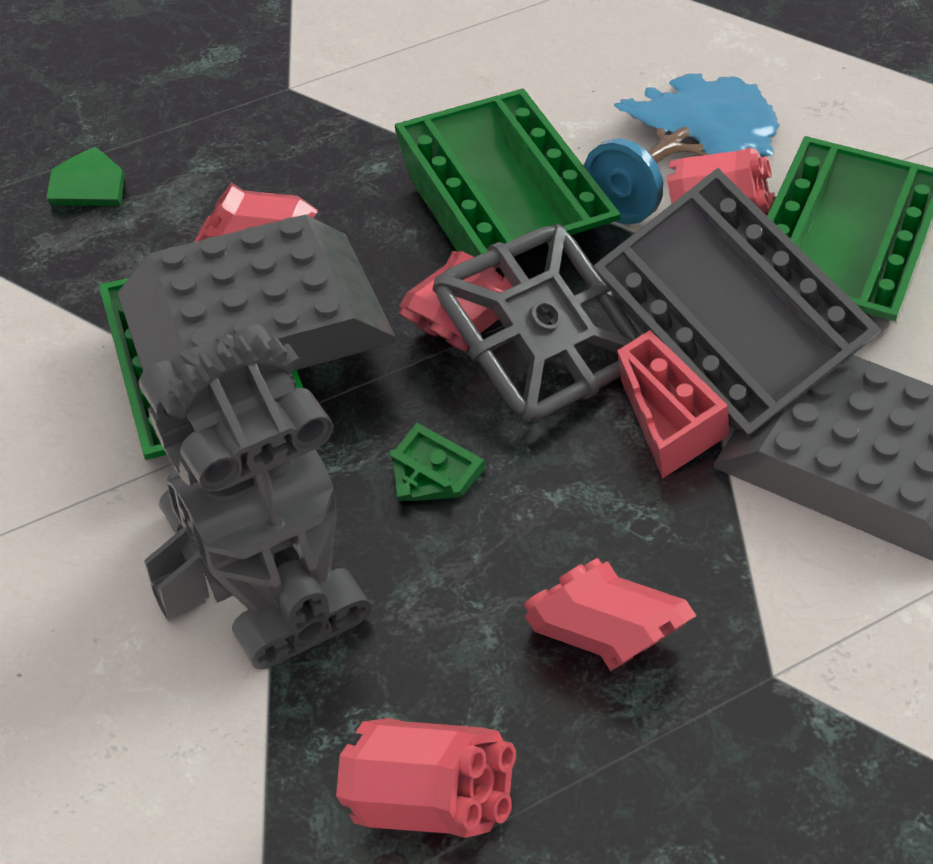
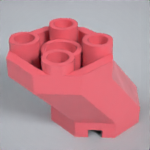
(742, 167)
(247, 209)
(425, 310)
(605, 613)
(427, 777)

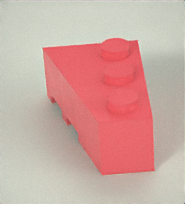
(671, 403)

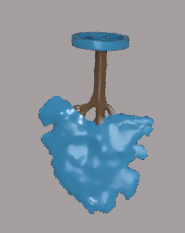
(717, 113)

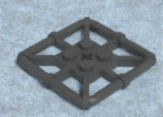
(517, 312)

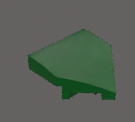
(86, 181)
(433, 467)

